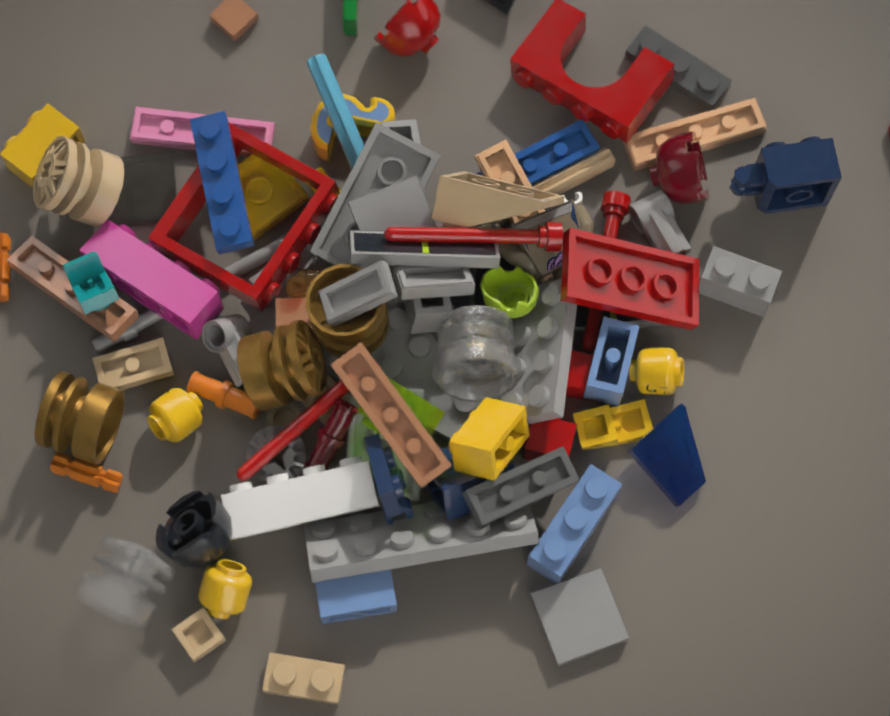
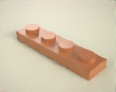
(45, 270)
(391, 415)

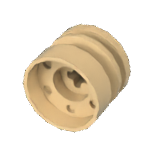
(78, 181)

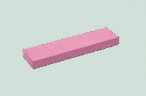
(174, 129)

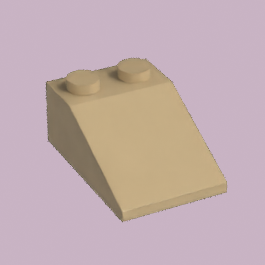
(473, 199)

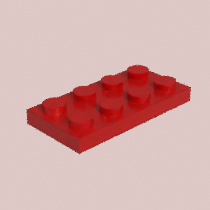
(630, 279)

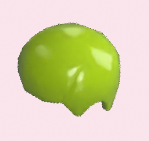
(509, 291)

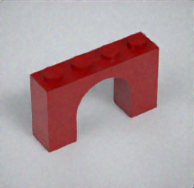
(614, 108)

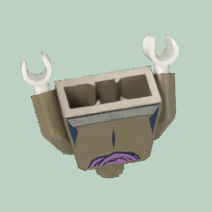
(536, 260)

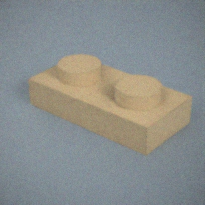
(134, 365)
(303, 678)

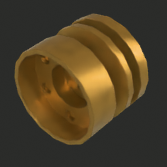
(367, 328)
(281, 365)
(79, 417)

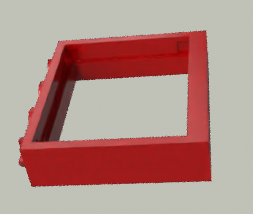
(288, 254)

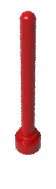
(614, 208)
(547, 236)
(292, 431)

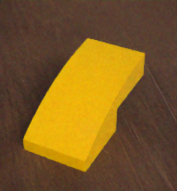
(613, 425)

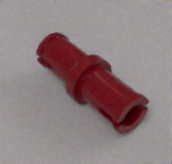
(332, 434)

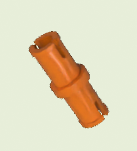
(222, 394)

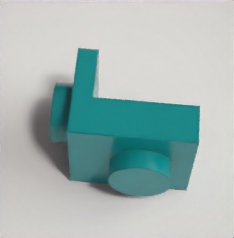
(90, 282)

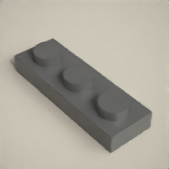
(691, 74)
(520, 487)

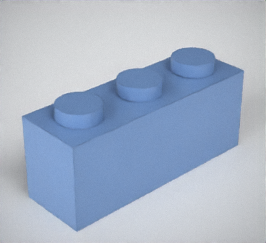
(573, 524)

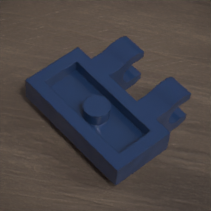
(388, 479)

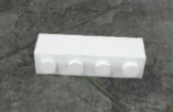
(301, 499)

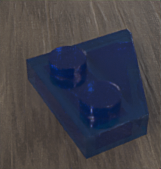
(671, 456)

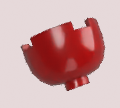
(411, 29)

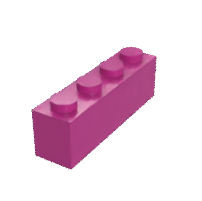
(154, 279)

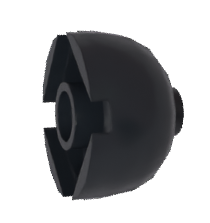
(195, 531)

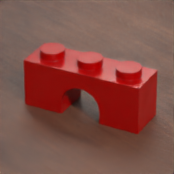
(556, 433)

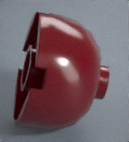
(680, 169)

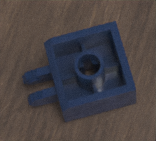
(790, 175)

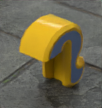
(365, 118)

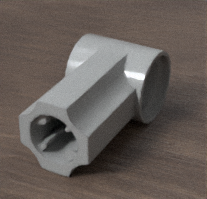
(656, 219)
(223, 337)

